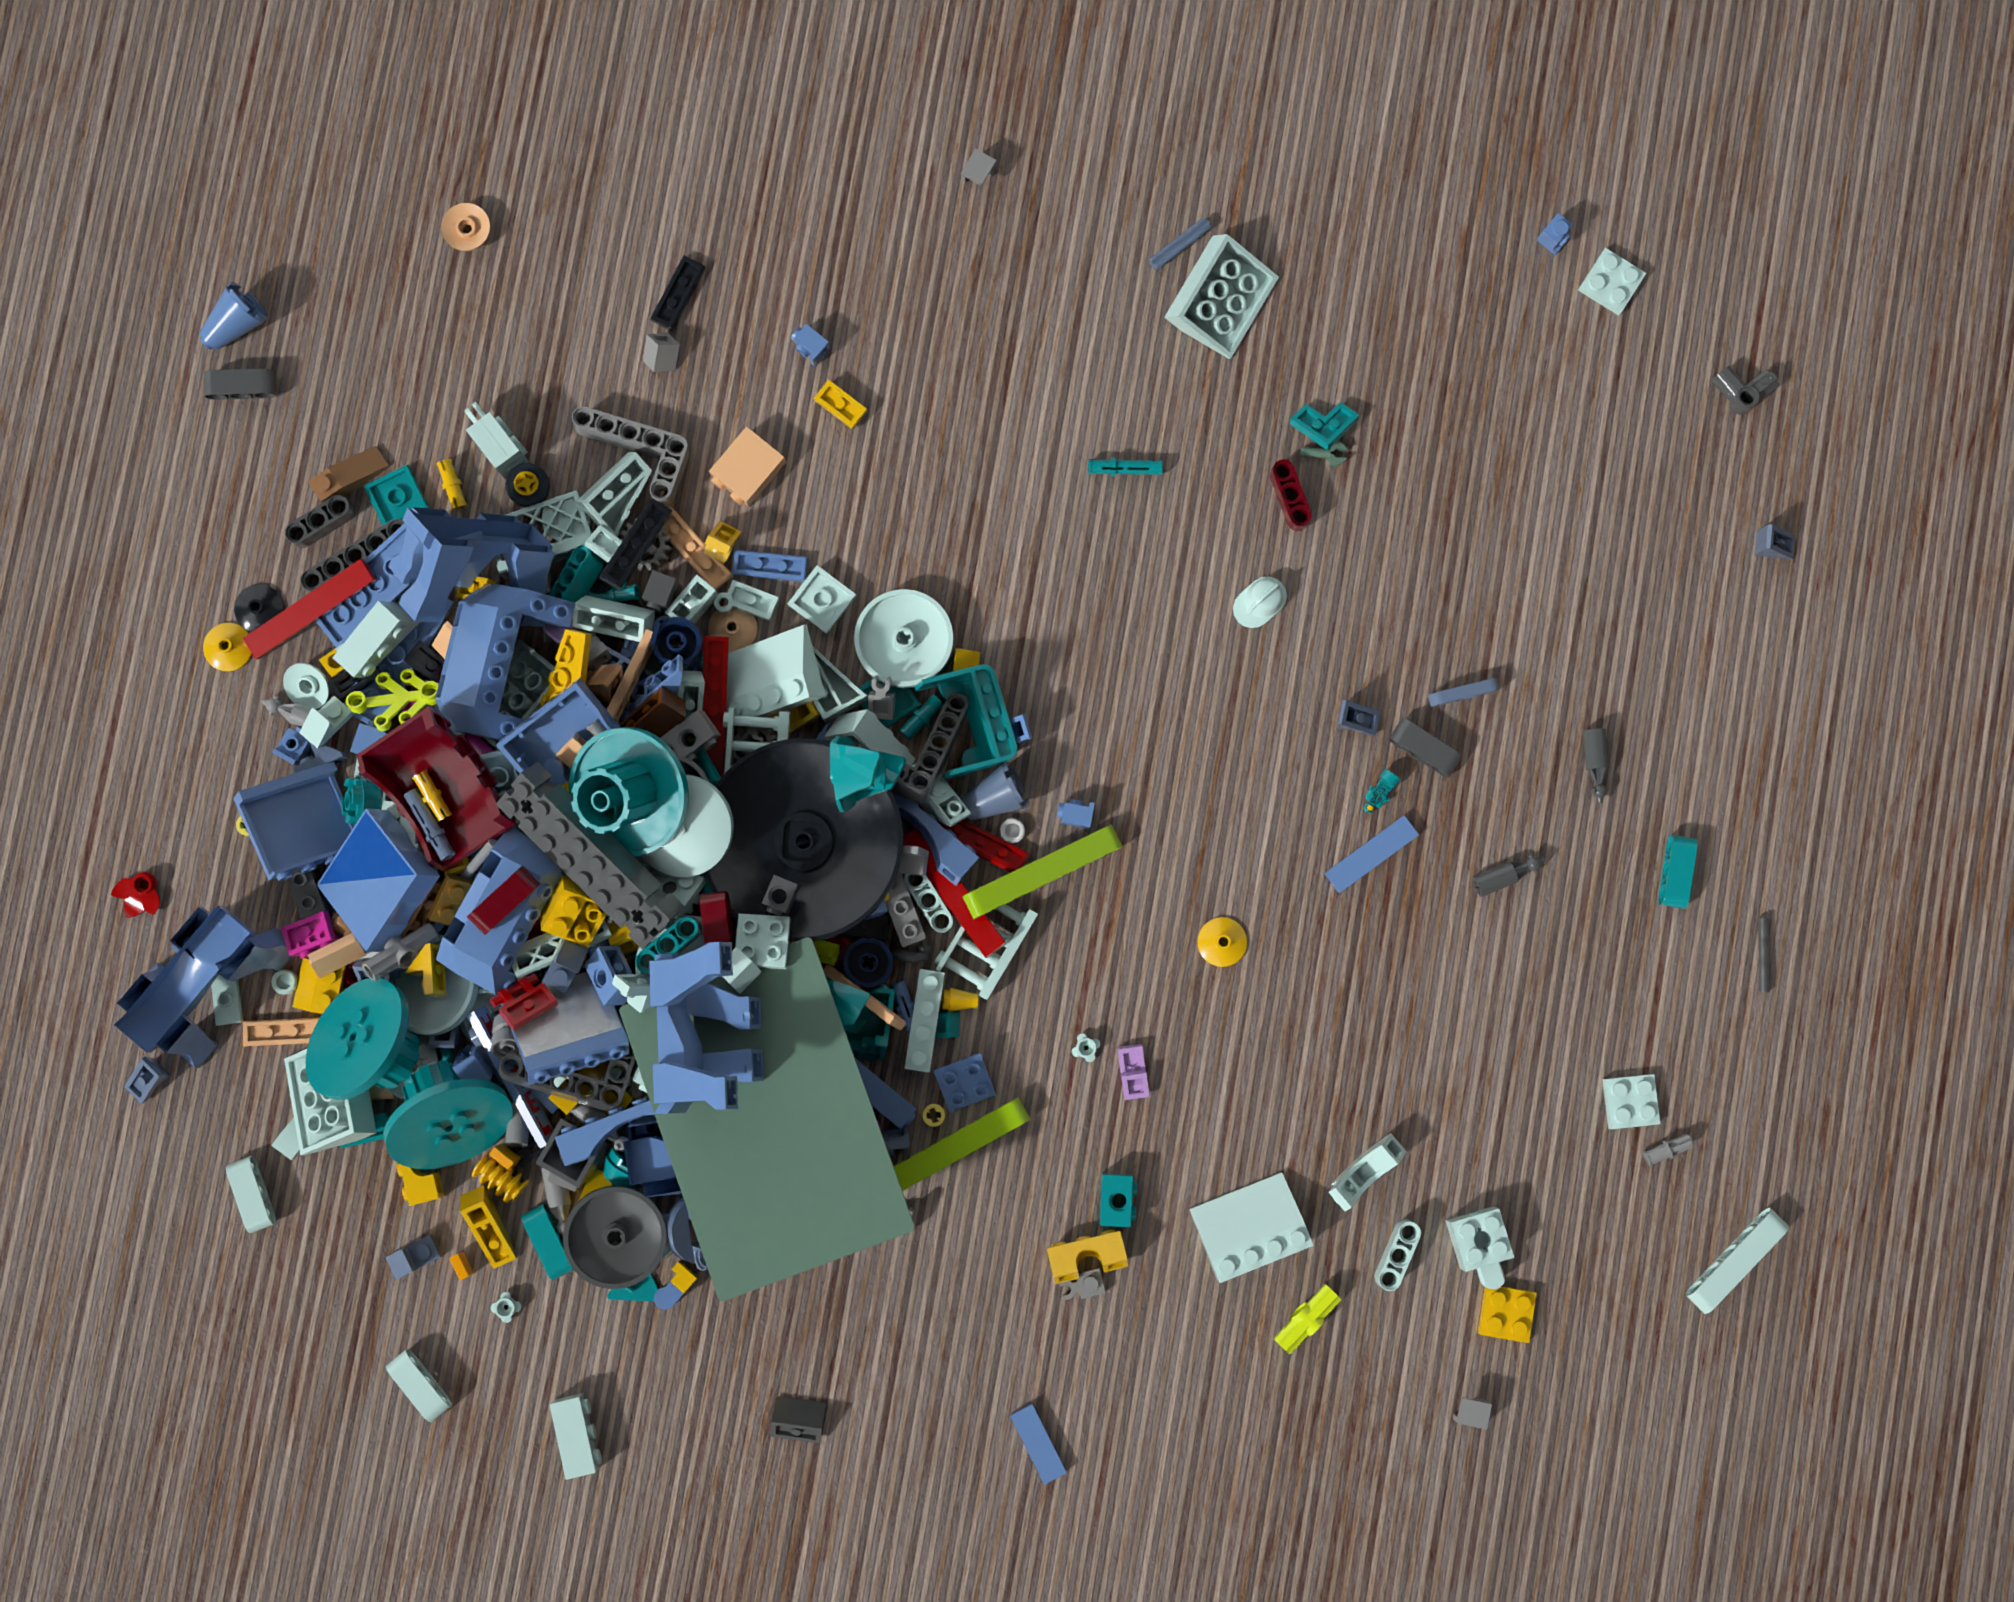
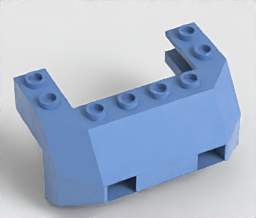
(482, 654)
(490, 957)

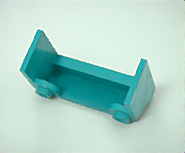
(985, 714)

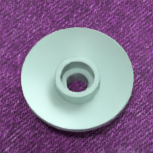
(299, 689)

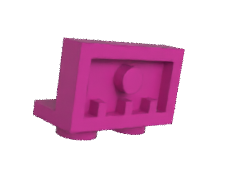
(309, 934)

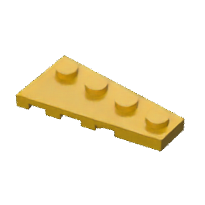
(571, 663)

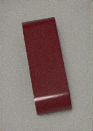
(1293, 484)
(503, 900)
(717, 918)

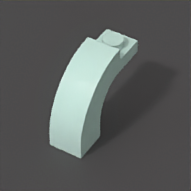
(1366, 1170)

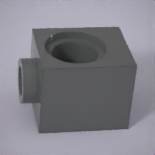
(776, 884)

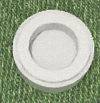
(1012, 830)

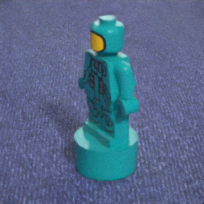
(1378, 795)

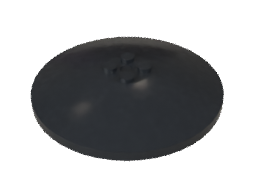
(851, 855)

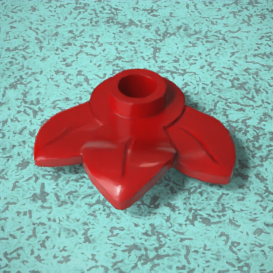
(136, 897)

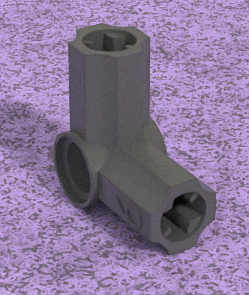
(1734, 388)

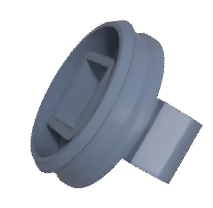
(679, 1236)

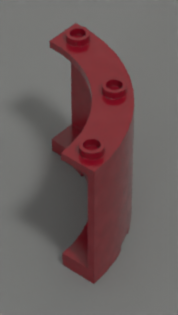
(455, 769)

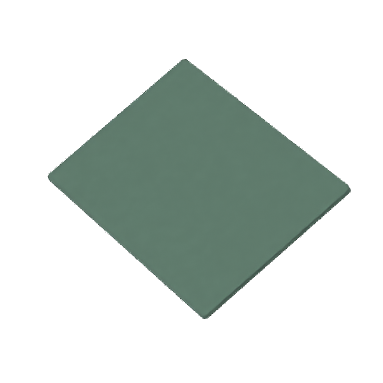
(801, 1159)

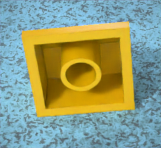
(315, 993)

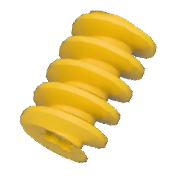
(499, 1178)

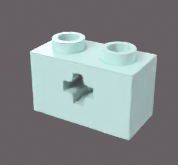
(693, 600)

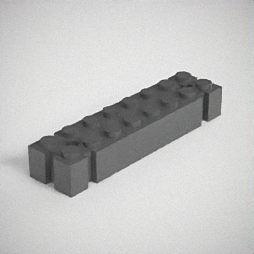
(590, 859)

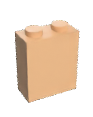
(746, 467)

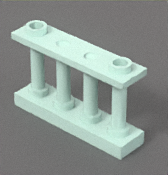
(778, 723)
(997, 962)

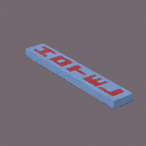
(522, 1096)

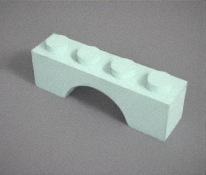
(924, 1020)

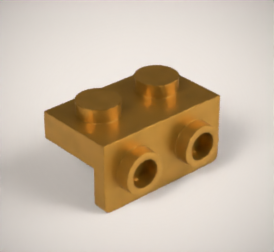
(449, 898)

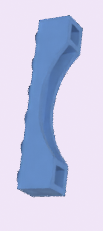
(950, 855)
(584, 1142)

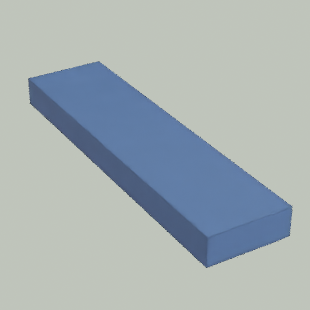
(1371, 854)

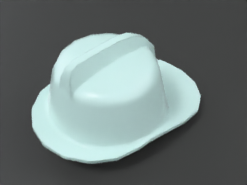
(1259, 602)

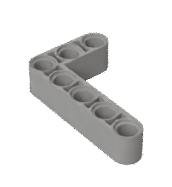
(639, 444)

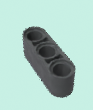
(239, 384)
(308, 521)
(1425, 747)

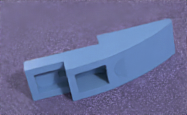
(668, 677)

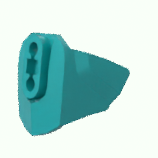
(860, 772)
(850, 1006)

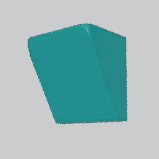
(948, 1025)

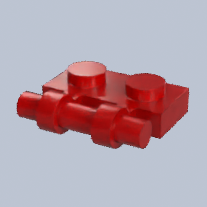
(527, 1006)

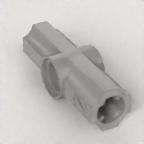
(400, 952)

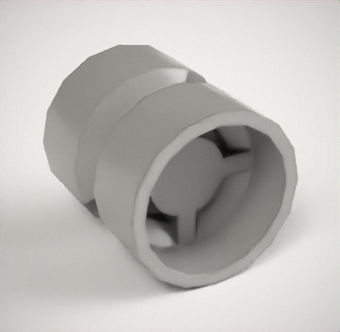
(502, 1039)

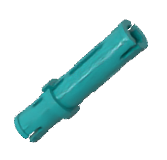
(1132, 467)

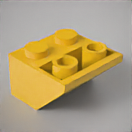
(571, 913)

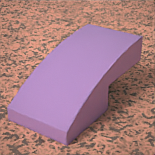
(1133, 1071)

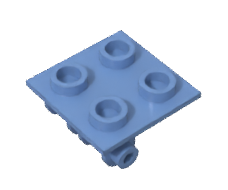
(964, 1082)

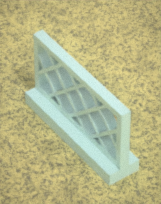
(562, 548)

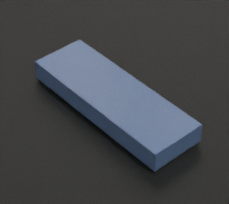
(770, 565)
(1038, 1443)

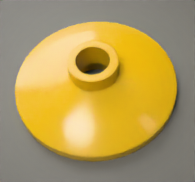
(235, 655)
(1209, 942)

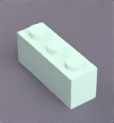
(612, 618)
(575, 1436)

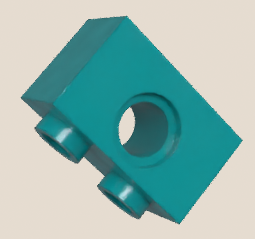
(1111, 1185)

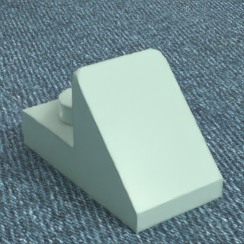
(326, 722)
(636, 988)

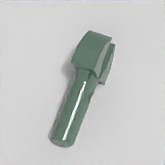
(1323, 453)

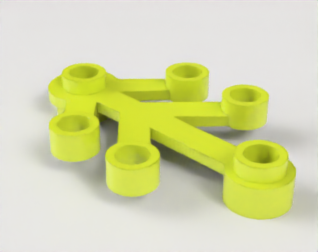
(398, 700)

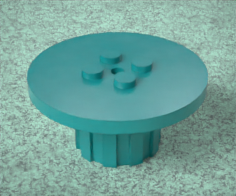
(630, 787)
(362, 1041)
(445, 1118)

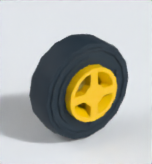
(522, 477)

